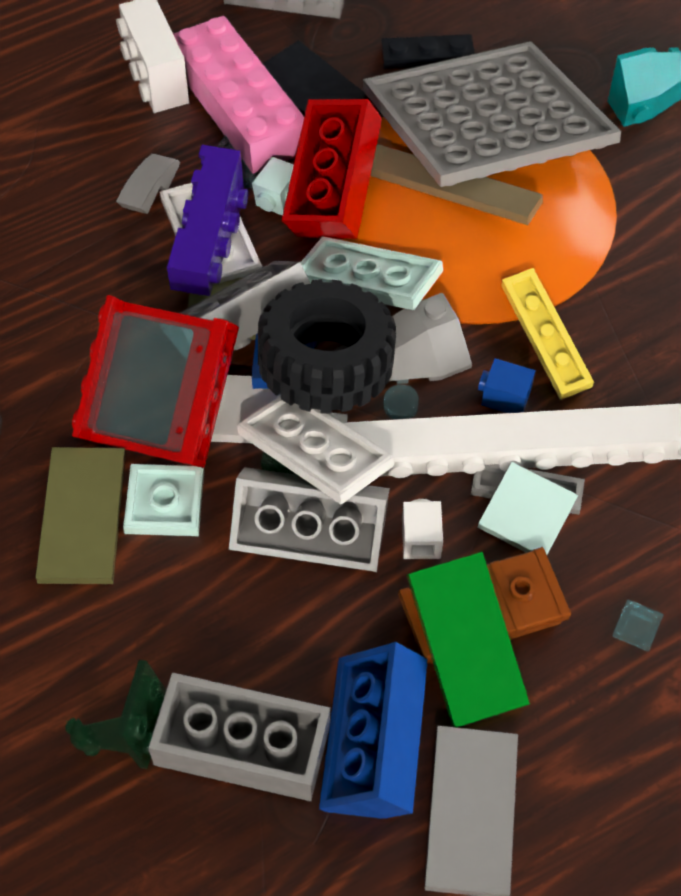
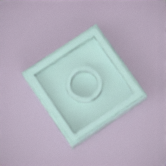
(164, 500)
(527, 510)

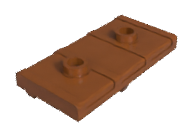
(525, 592)

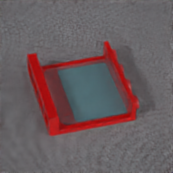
(155, 381)

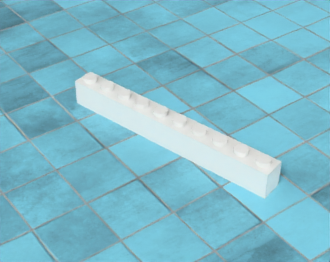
(527, 439)

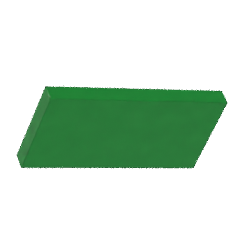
(467, 639)

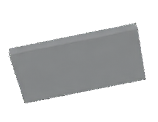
(472, 812)

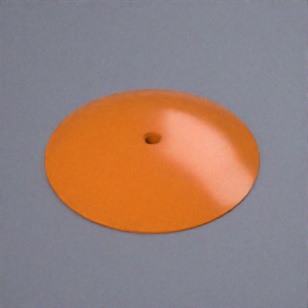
(478, 249)

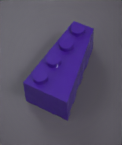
(208, 222)

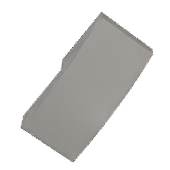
(143, 185)

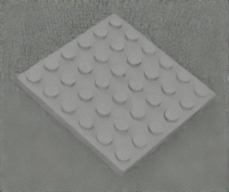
(489, 113)

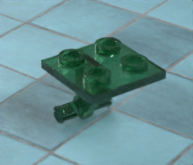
(133, 729)

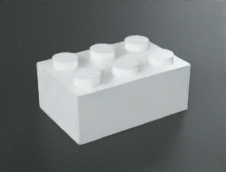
(153, 54)

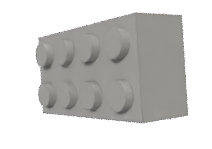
(240, 736)

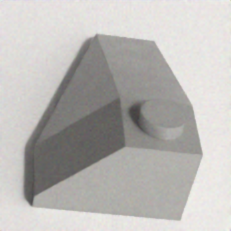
(428, 342)

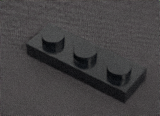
(424, 50)

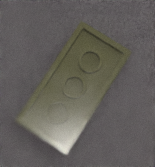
(81, 516)

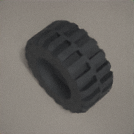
(326, 377)

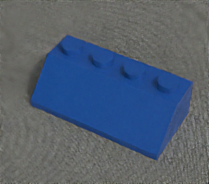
(375, 733)

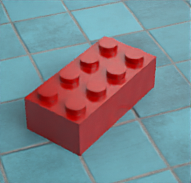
(332, 168)

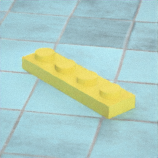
(547, 334)

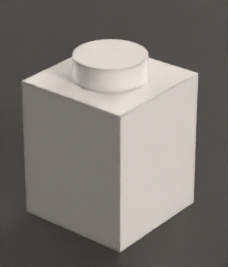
(422, 529)

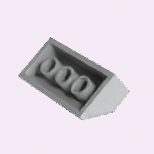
(247, 298)
(296, 521)

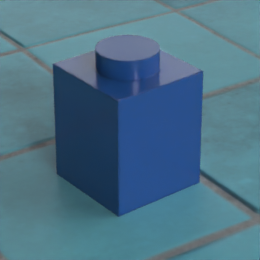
(506, 386)

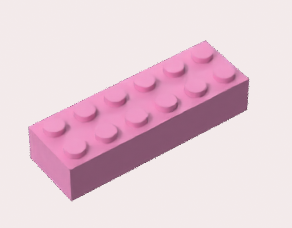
(240, 93)

